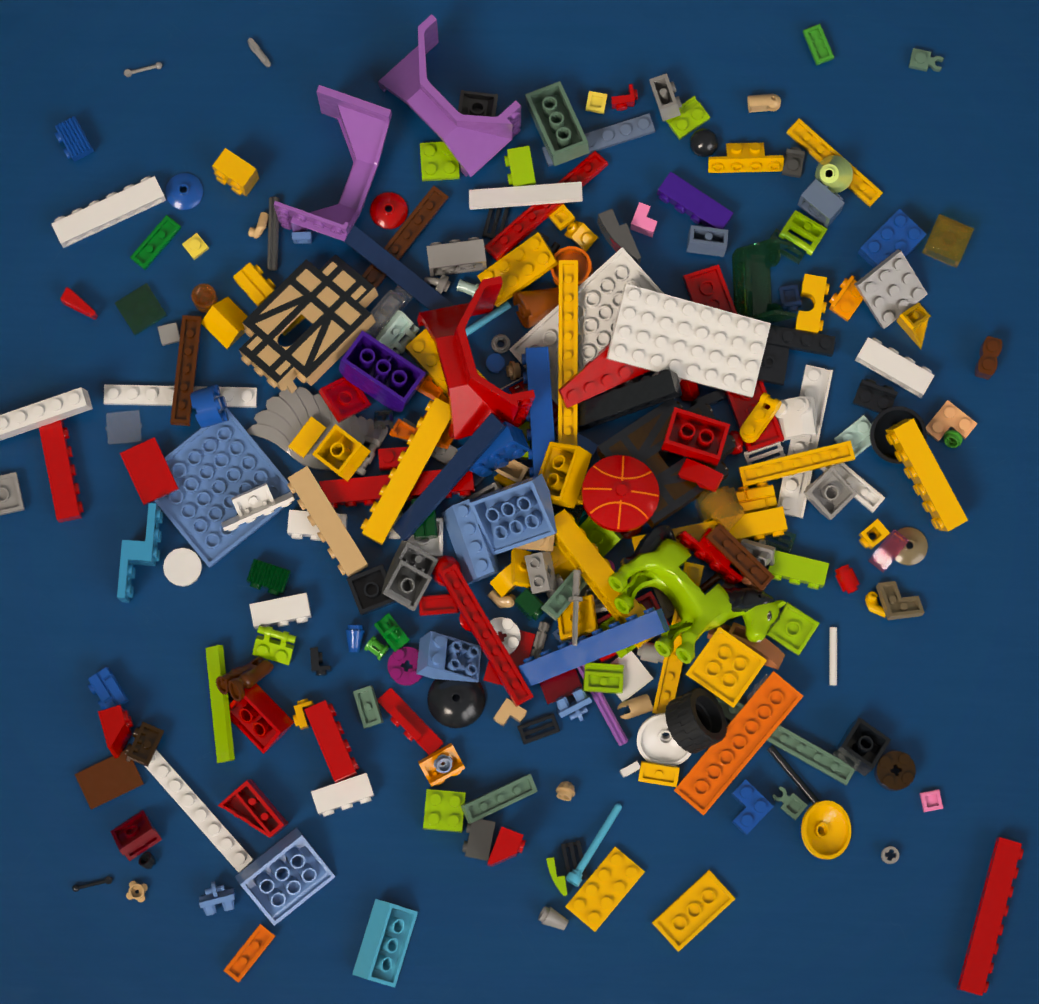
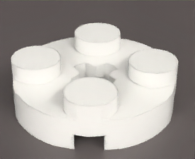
(509, 628)

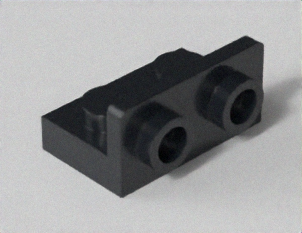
(873, 396)

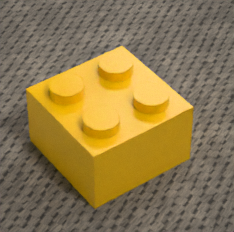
(235, 172)
(341, 452)

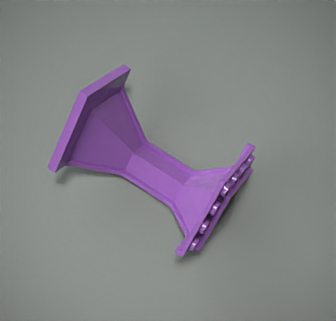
(365, 133)
(468, 137)

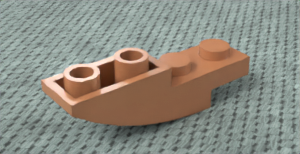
(764, 648)

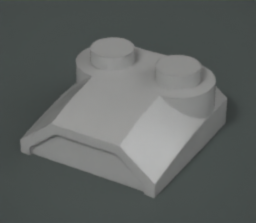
(829, 493)

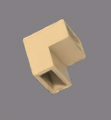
(509, 710)

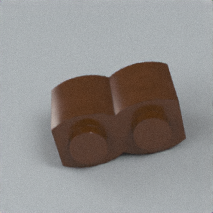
(988, 355)

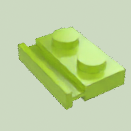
(691, 118)
(603, 678)

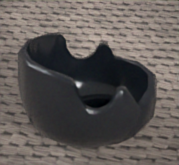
(703, 142)

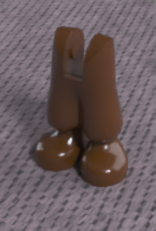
(243, 677)

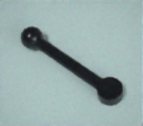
(108, 880)

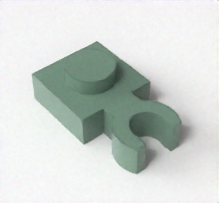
(921, 60)
(791, 805)

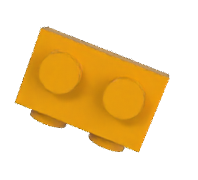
(433, 776)

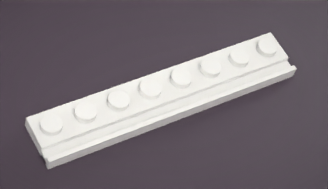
(791, 496)

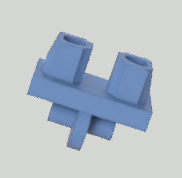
(581, 700)
(217, 895)

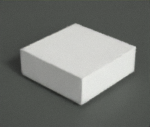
(630, 769)

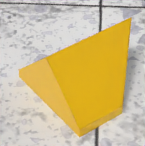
(914, 323)

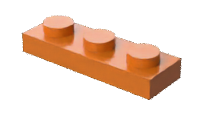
(249, 953)

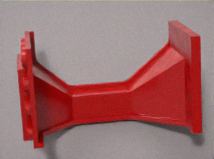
(470, 394)

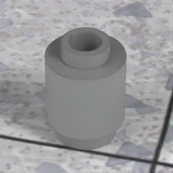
(649, 653)

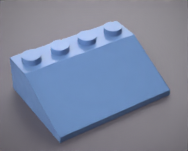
(515, 514)
(285, 876)

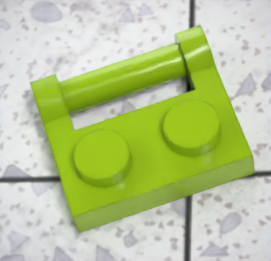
(806, 228)

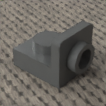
(793, 162)

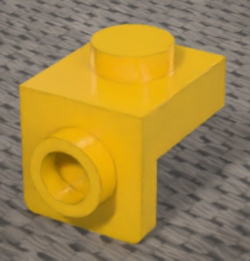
(581, 235)
(299, 718)

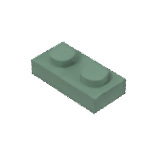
(368, 706)

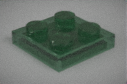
(140, 309)

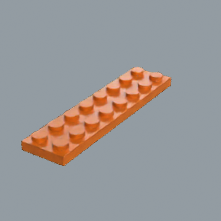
(742, 741)

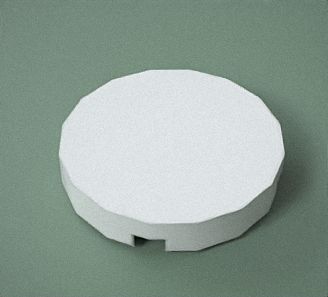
(182, 567)

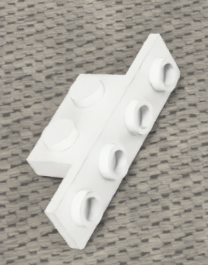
(255, 503)

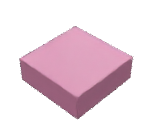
(931, 800)

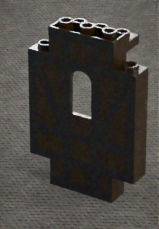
(645, 439)

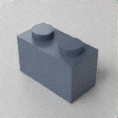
(707, 241)

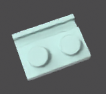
(858, 434)

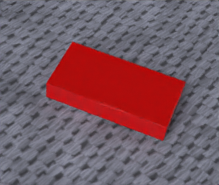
(437, 605)

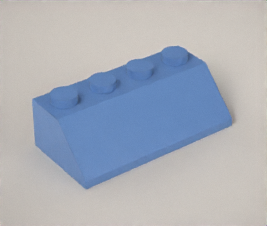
(469, 543)

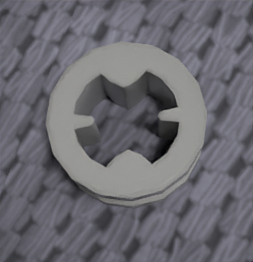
(886, 850)

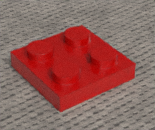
(344, 399)

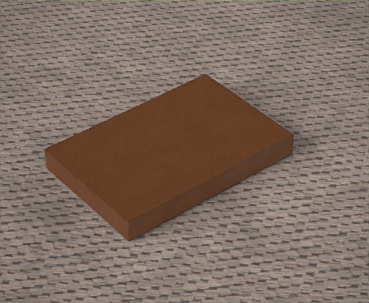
(108, 780)

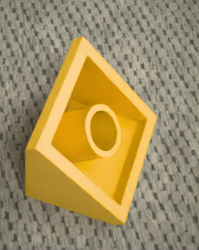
(225, 322)

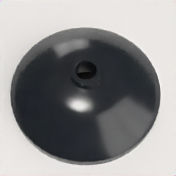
(885, 420)
(459, 713)

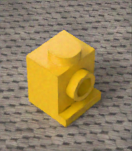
(878, 530)

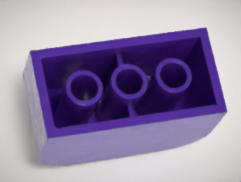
(381, 372)

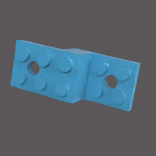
(139, 553)

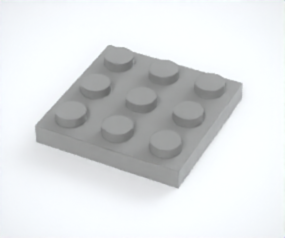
(890, 289)

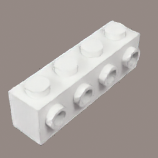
(895, 367)

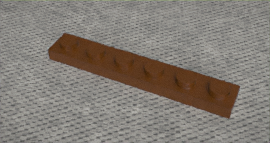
(186, 370)

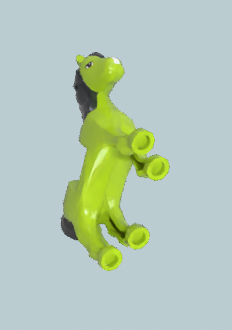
(658, 565)

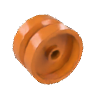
(573, 253)

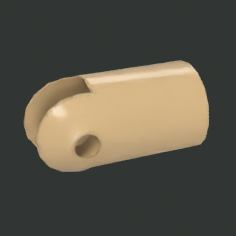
(763, 102)
(637, 705)

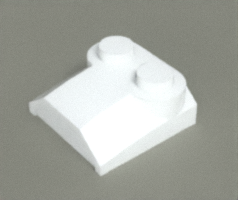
(797, 417)

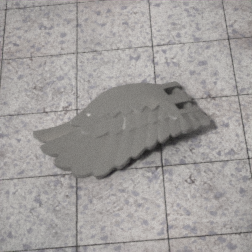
(291, 411)

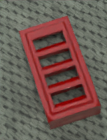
(73, 301)

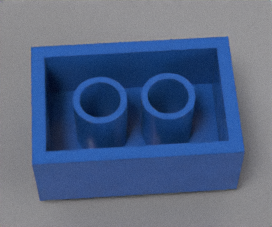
(896, 233)
(505, 448)

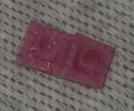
(888, 550)

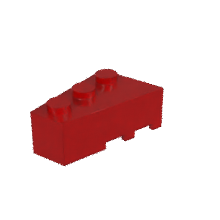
(255, 809)

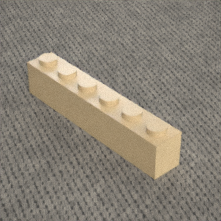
(327, 521)

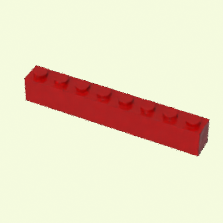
(367, 489)
(990, 916)

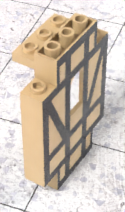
(328, 298)

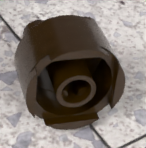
(887, 779)

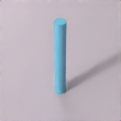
(487, 318)

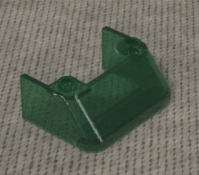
(753, 280)

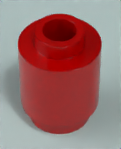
(847, 579)

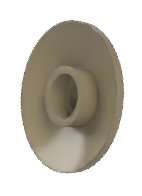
(917, 552)

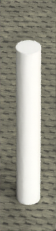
(833, 656)

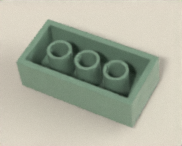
(557, 123)

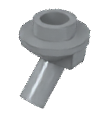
(441, 284)

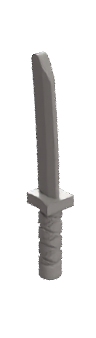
(575, 599)

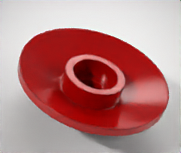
(390, 219)

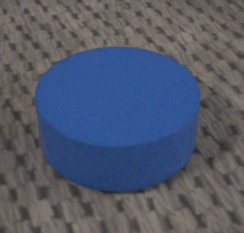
(495, 363)

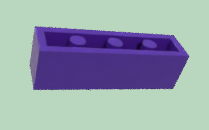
(693, 202)

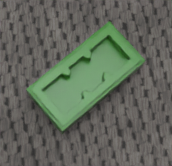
(818, 44)

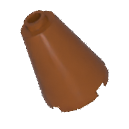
(535, 305)

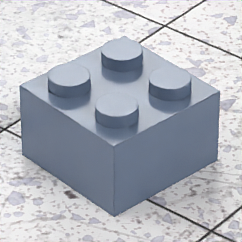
(821, 203)

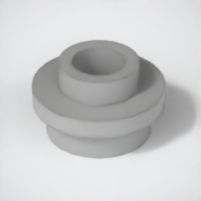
(503, 338)

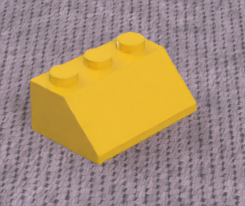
(564, 472)

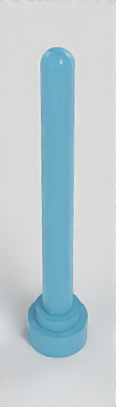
(575, 876)

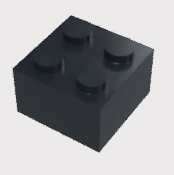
(367, 590)
(861, 746)

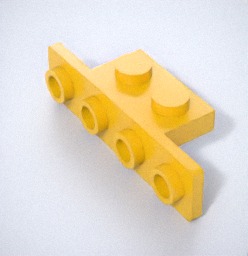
(745, 158)

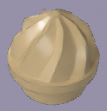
(565, 791)

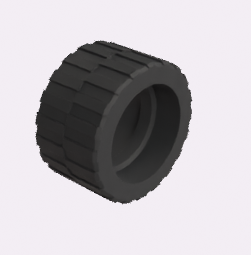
(696, 720)

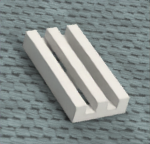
(779, 450)

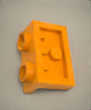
(847, 300)

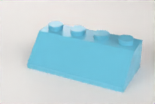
(385, 943)

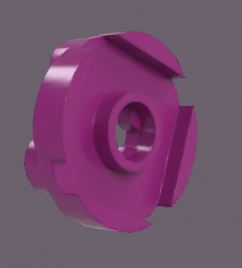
(397, 672)

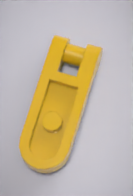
(759, 418)

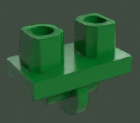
(391, 632)

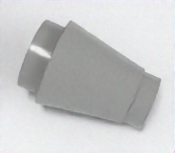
(552, 918)

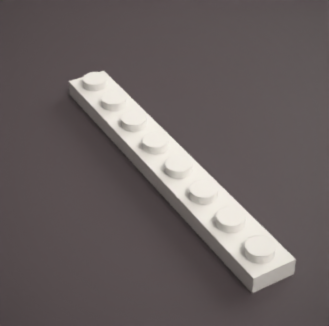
(163, 395)
(199, 812)

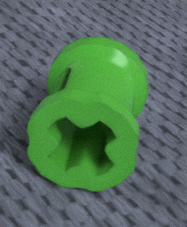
(379, 649)

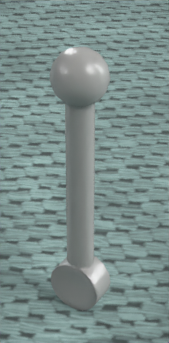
(128, 73)

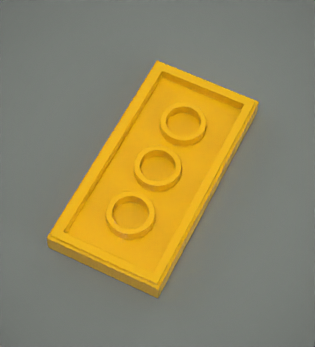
(693, 910)

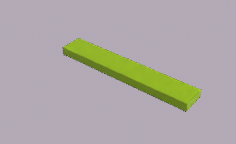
(219, 705)

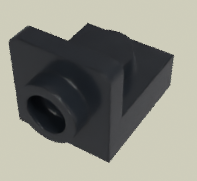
(316, 659)

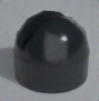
(147, 860)

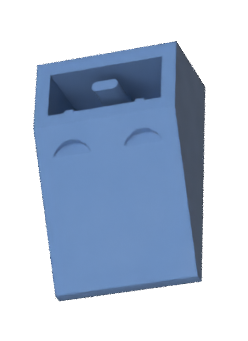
(448, 658)

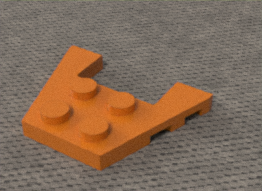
(404, 430)

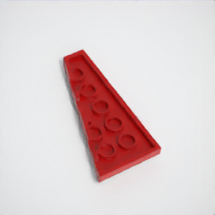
(596, 378)

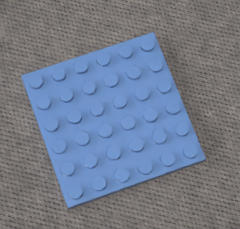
(209, 472)

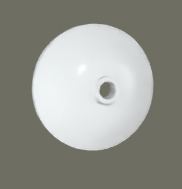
(655, 746)

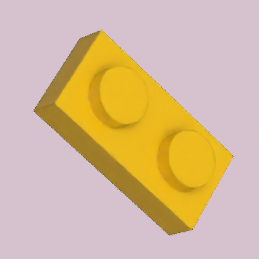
(658, 774)

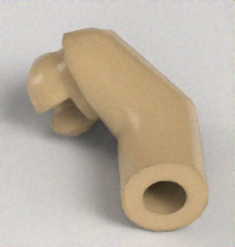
(261, 225)
(502, 602)

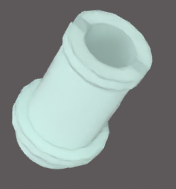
(467, 287)

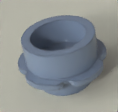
(443, 768)

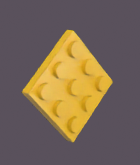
(726, 667)

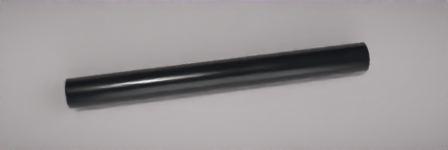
(793, 775)

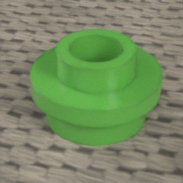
(952, 438)

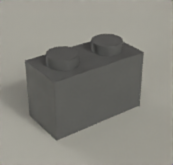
(479, 839)

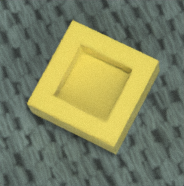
(596, 102)
(195, 246)

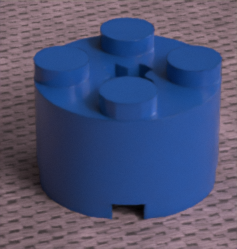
(209, 406)

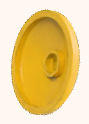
(833, 830)

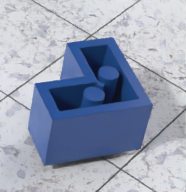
(754, 805)

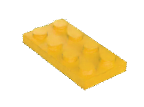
(521, 267)
(605, 889)

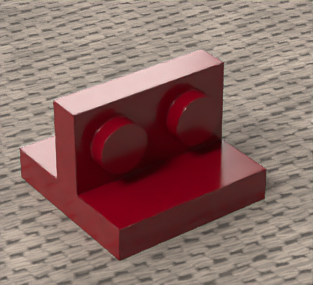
(135, 835)

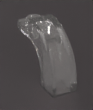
(387, 308)

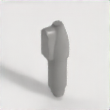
(259, 53)

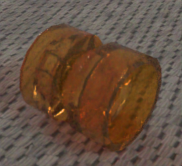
(204, 297)

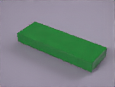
(155, 242)

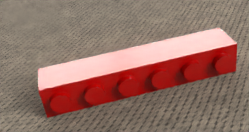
(61, 471)

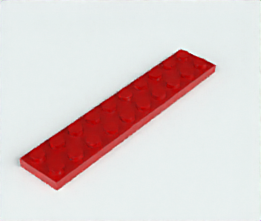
(710, 289)

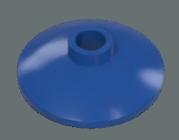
(188, 199)

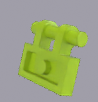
(272, 649)

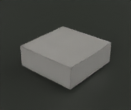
(169, 334)

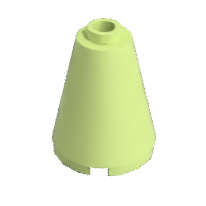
(841, 170)

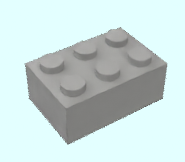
(456, 257)

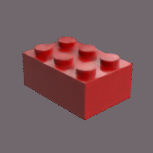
(695, 436)

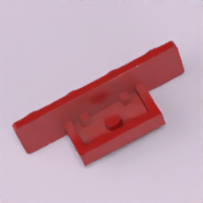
(706, 551)
(413, 725)

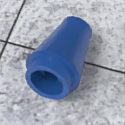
(354, 637)

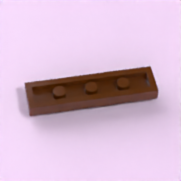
(739, 557)

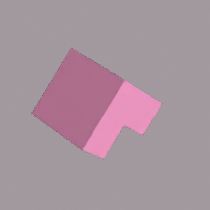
(641, 222)

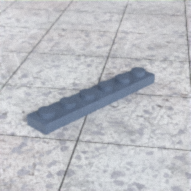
(615, 134)

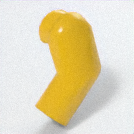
(873, 605)

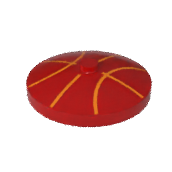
(620, 493)

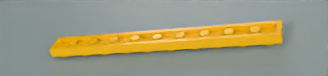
(567, 347)

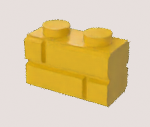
(253, 283)
(757, 498)

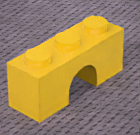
(814, 288)

